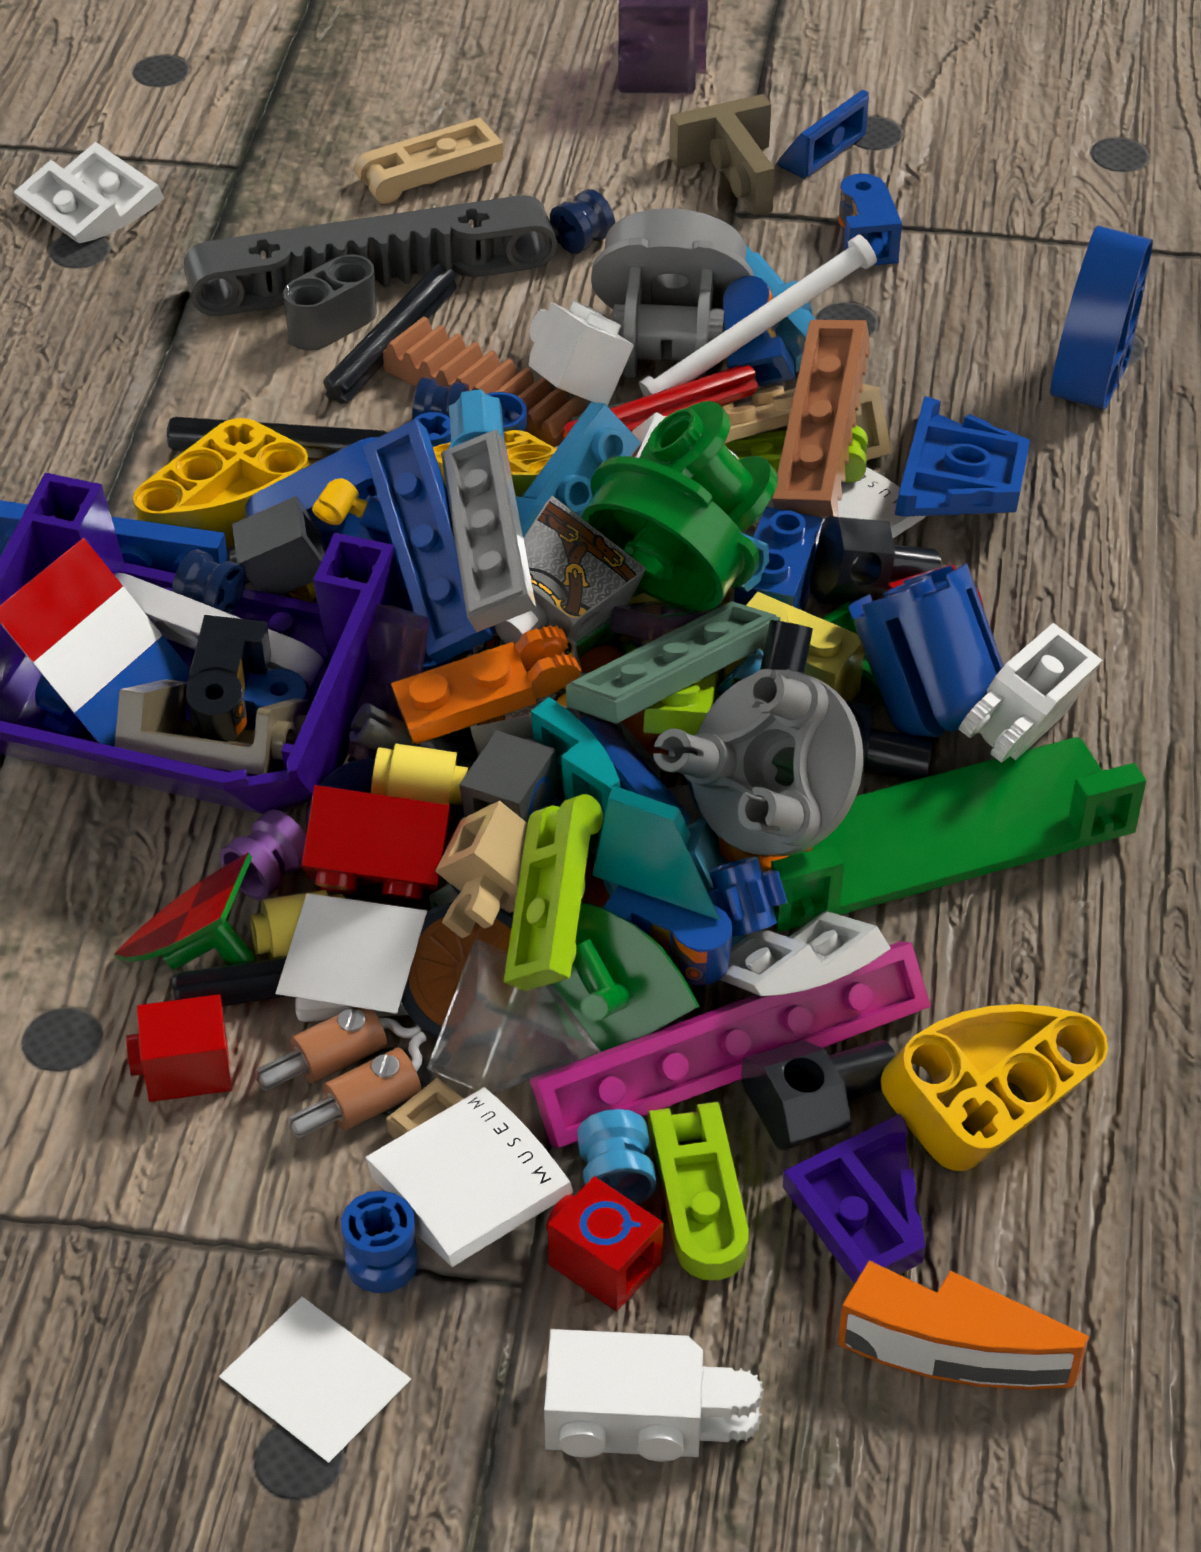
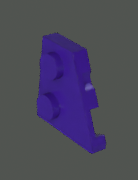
(862, 1200)

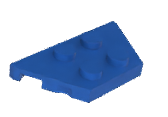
(961, 467)

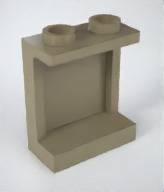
(155, 724)

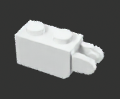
(578, 351)
(1031, 693)
(642, 1396)

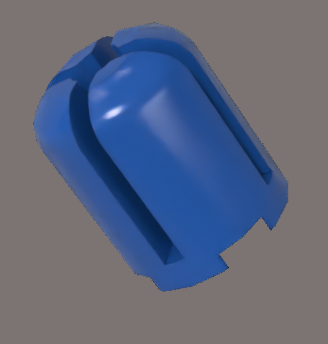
(928, 650)

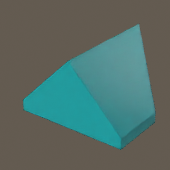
(647, 852)

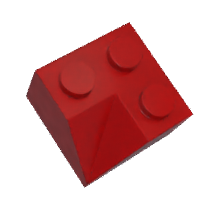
(374, 841)

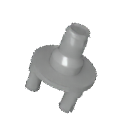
(771, 762)

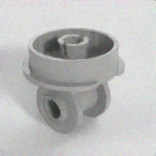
(668, 281)

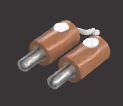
(359, 1092)

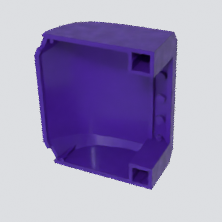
(347, 588)

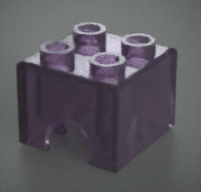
(661, 45)

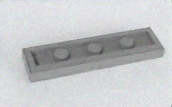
(487, 531)

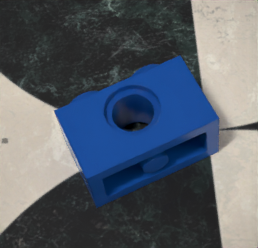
(792, 552)

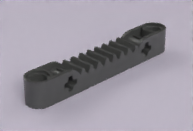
(506, 232)

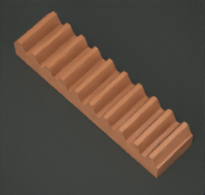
(433, 355)
(822, 417)

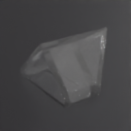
(504, 1034)

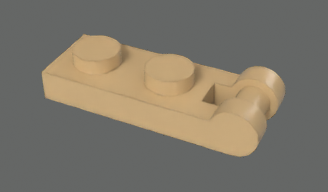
(428, 159)

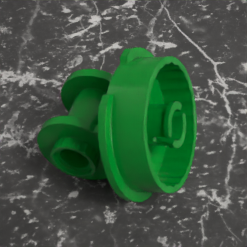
(684, 508)

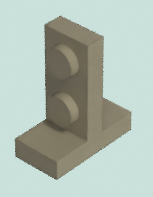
(733, 140)

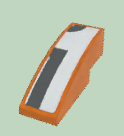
(958, 1333)

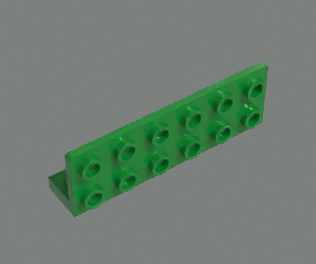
(960, 829)

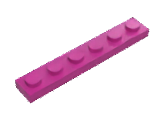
(711, 1047)

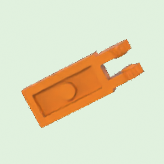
(485, 684)

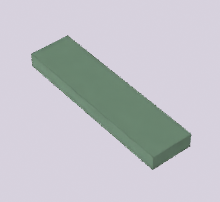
(670, 662)

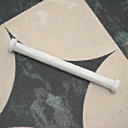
(857, 255)

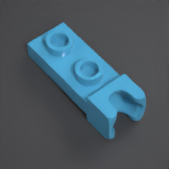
(570, 469)

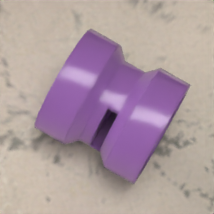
(275, 849)

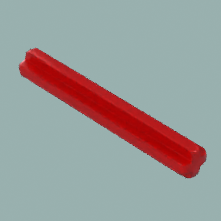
(719, 388)

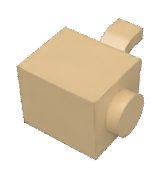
(483, 865)

